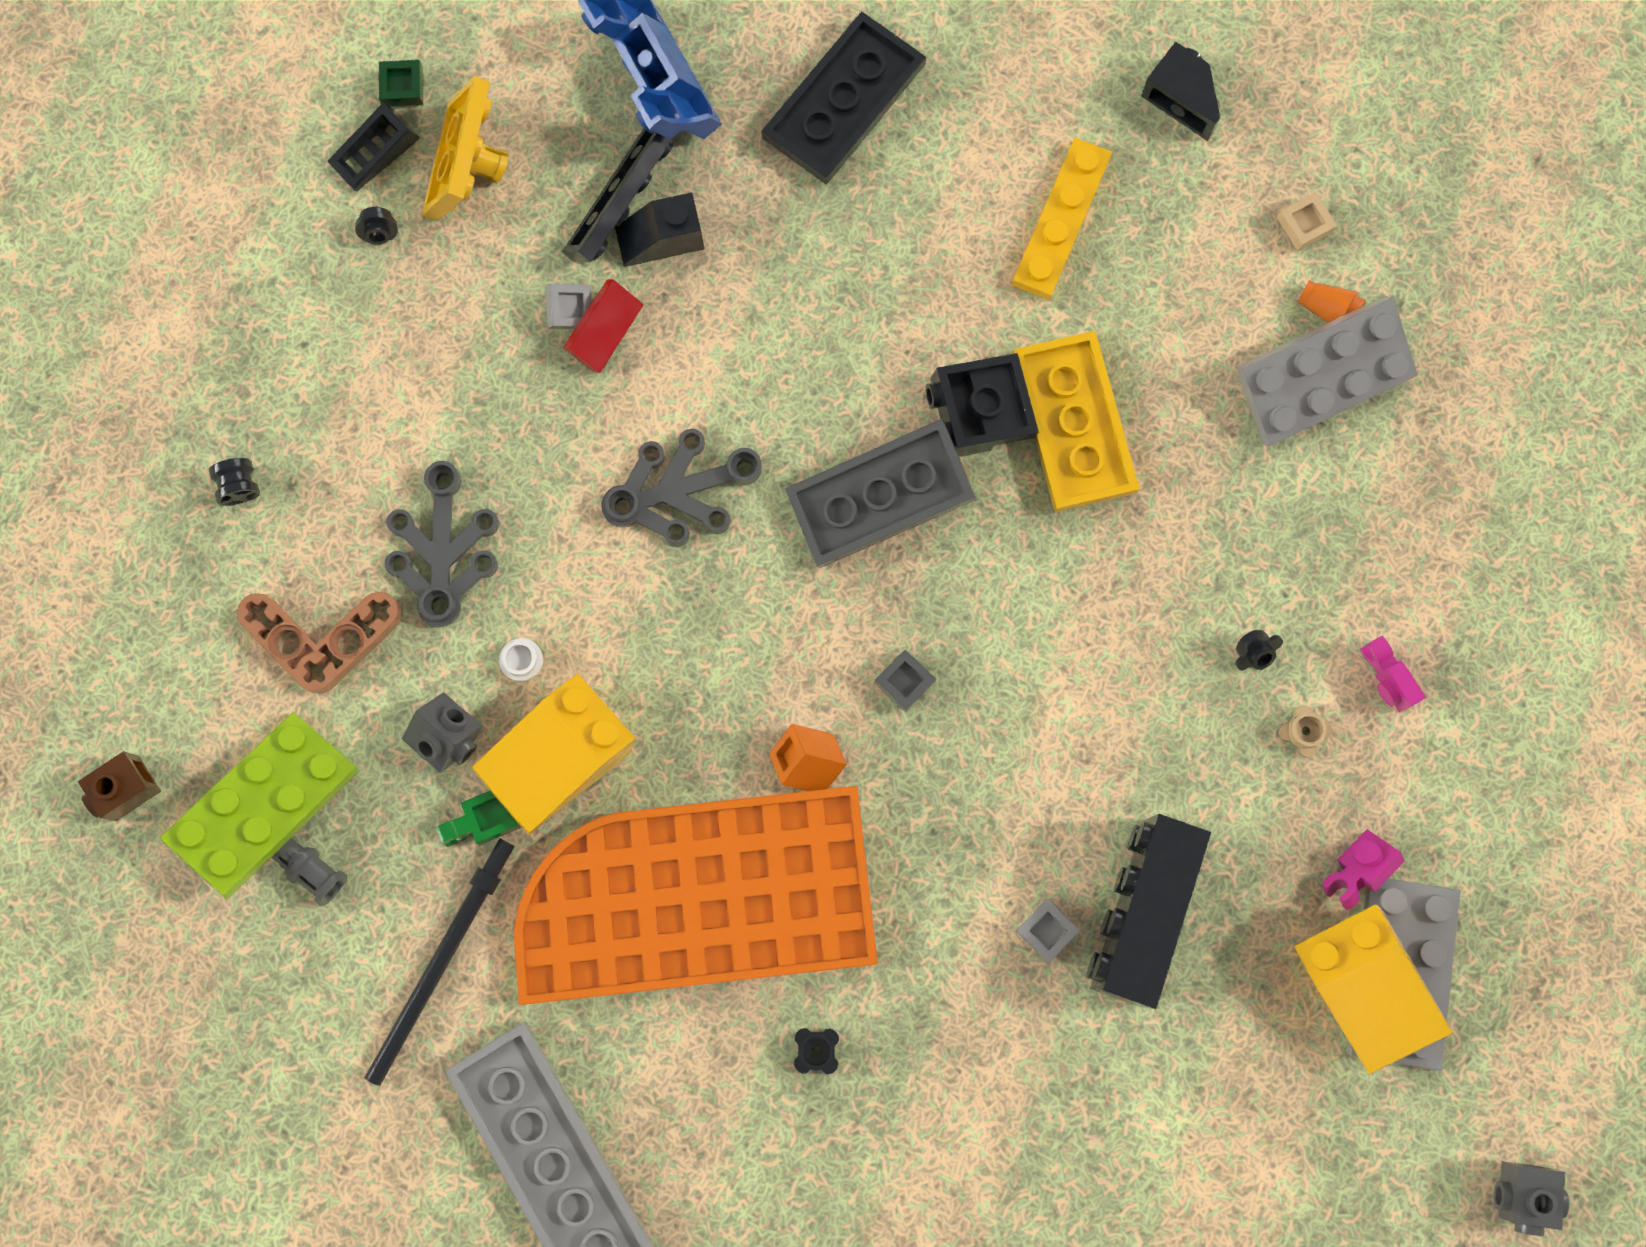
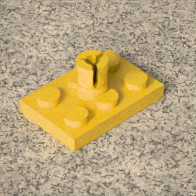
(462, 151)

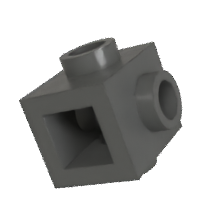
(442, 733)
(1531, 1197)

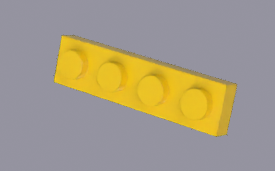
(1061, 218)

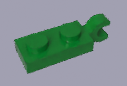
(483, 819)

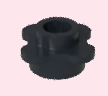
(1257, 650)
(807, 1060)

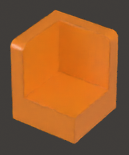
(807, 758)

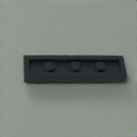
(612, 204)

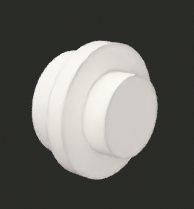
(521, 659)

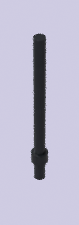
(484, 882)

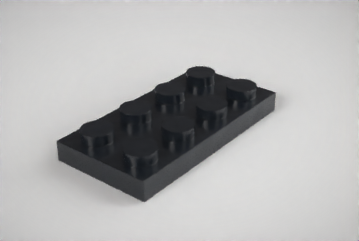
(843, 97)

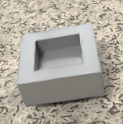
(566, 304)
(1047, 930)

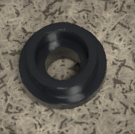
(376, 225)

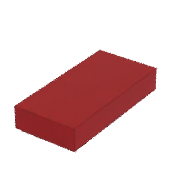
(603, 326)

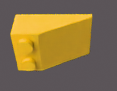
(554, 754)
(1373, 989)

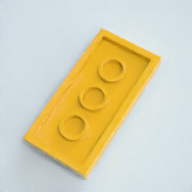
(1077, 422)

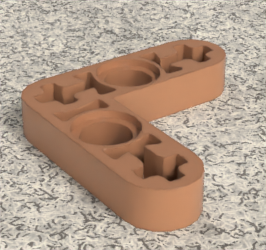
(309, 651)

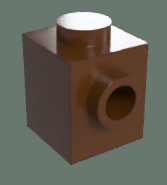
(118, 787)

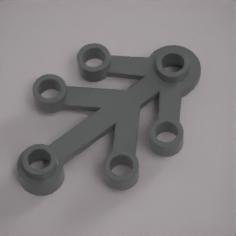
(674, 489)
(443, 551)

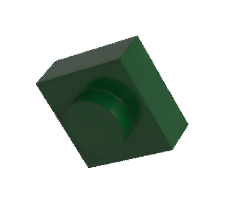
(401, 83)

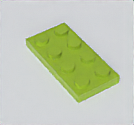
(259, 805)

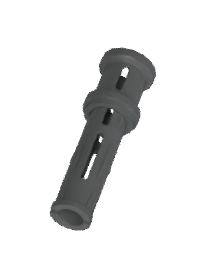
(310, 871)

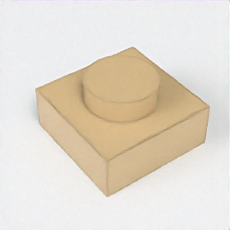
(1306, 221)

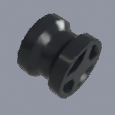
(234, 481)

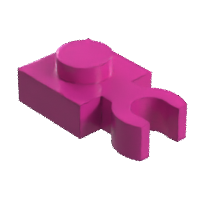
(1396, 683)
(1366, 864)

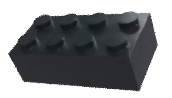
(1149, 910)

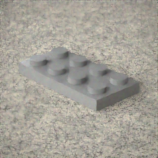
(1327, 370)
(1427, 928)

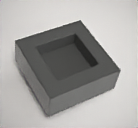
(905, 680)

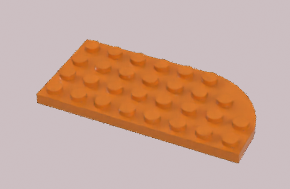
(698, 897)

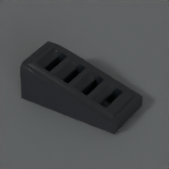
(363, 136)

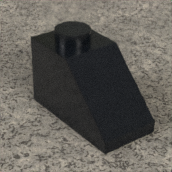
(1184, 90)
(660, 231)

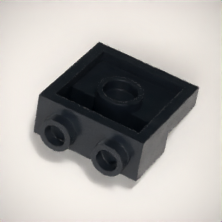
(983, 403)

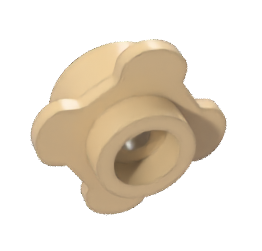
(1317, 728)

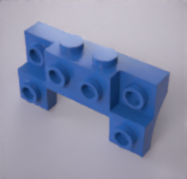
(668, 90)

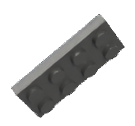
(880, 493)

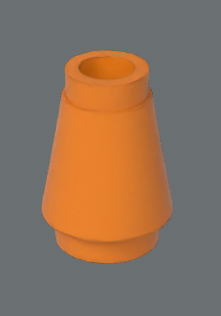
(1329, 301)

